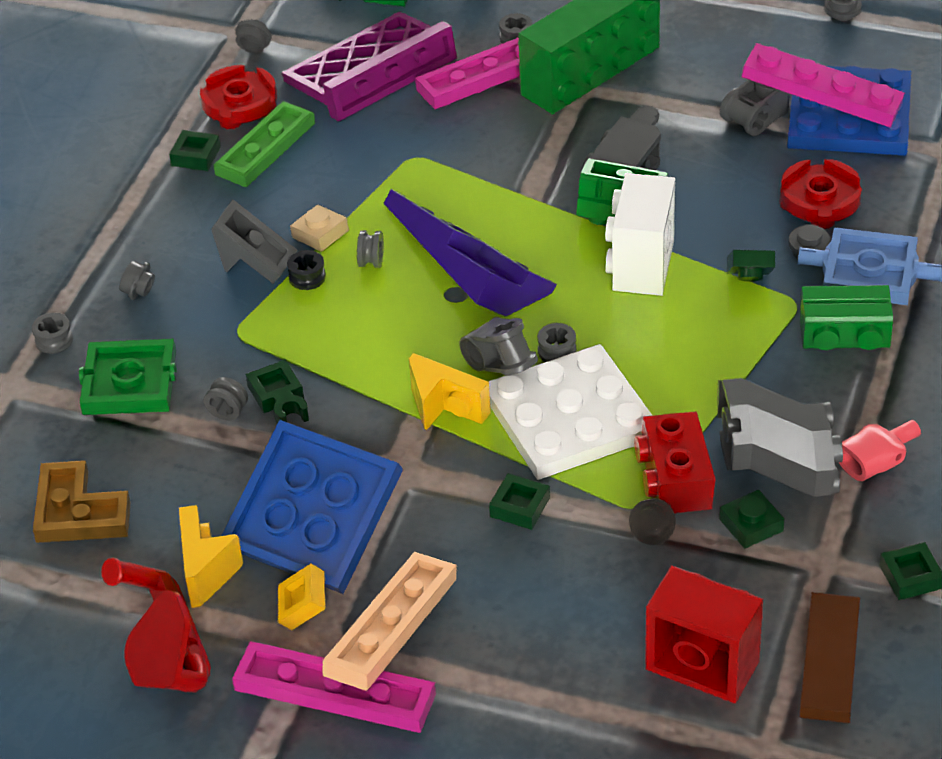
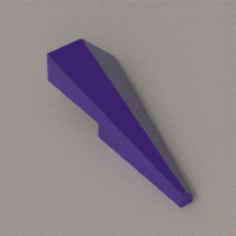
(475, 266)

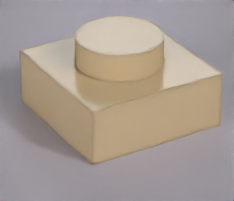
(319, 228)

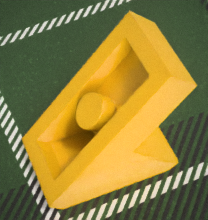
(446, 388)
(207, 559)

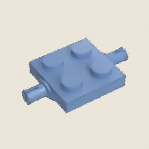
(871, 259)

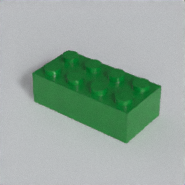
(584, 48)

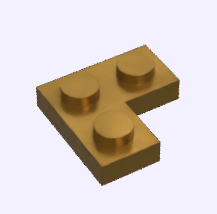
(70, 513)

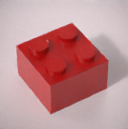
(703, 634)

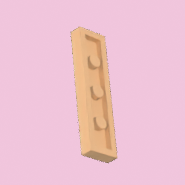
(389, 621)

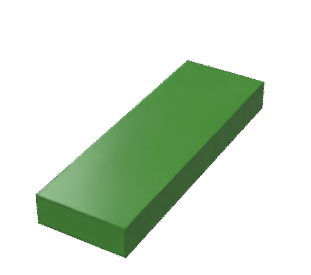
(264, 144)

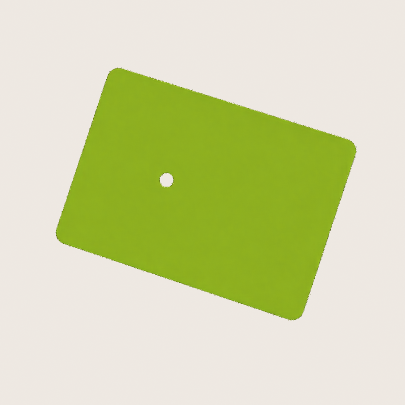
(373, 319)

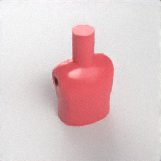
(876, 449)

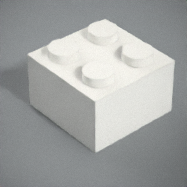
(641, 233)

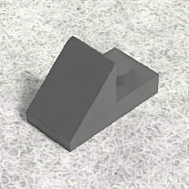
(247, 238)

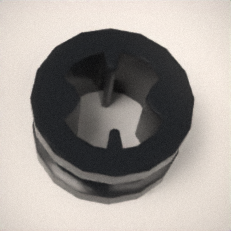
(306, 270)

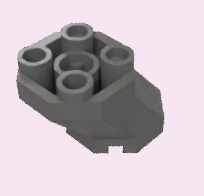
(779, 437)

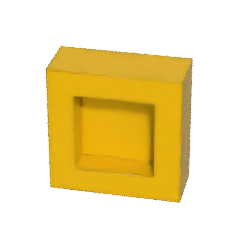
(301, 597)

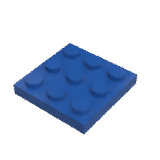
(829, 129)
(312, 504)

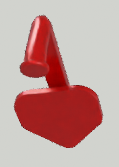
(164, 635)

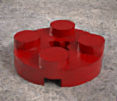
(255, 97)
(804, 196)

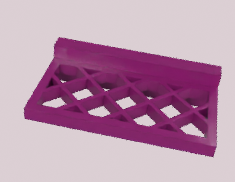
(375, 77)

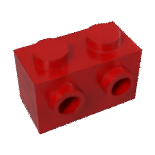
(676, 461)

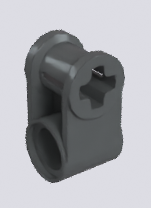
(754, 106)
(498, 347)

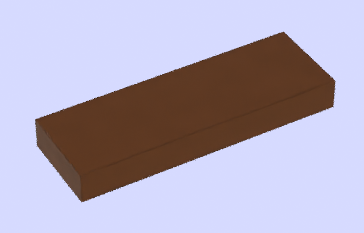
(830, 658)

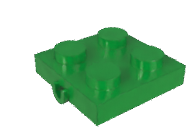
(128, 376)

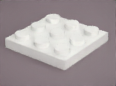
(568, 411)

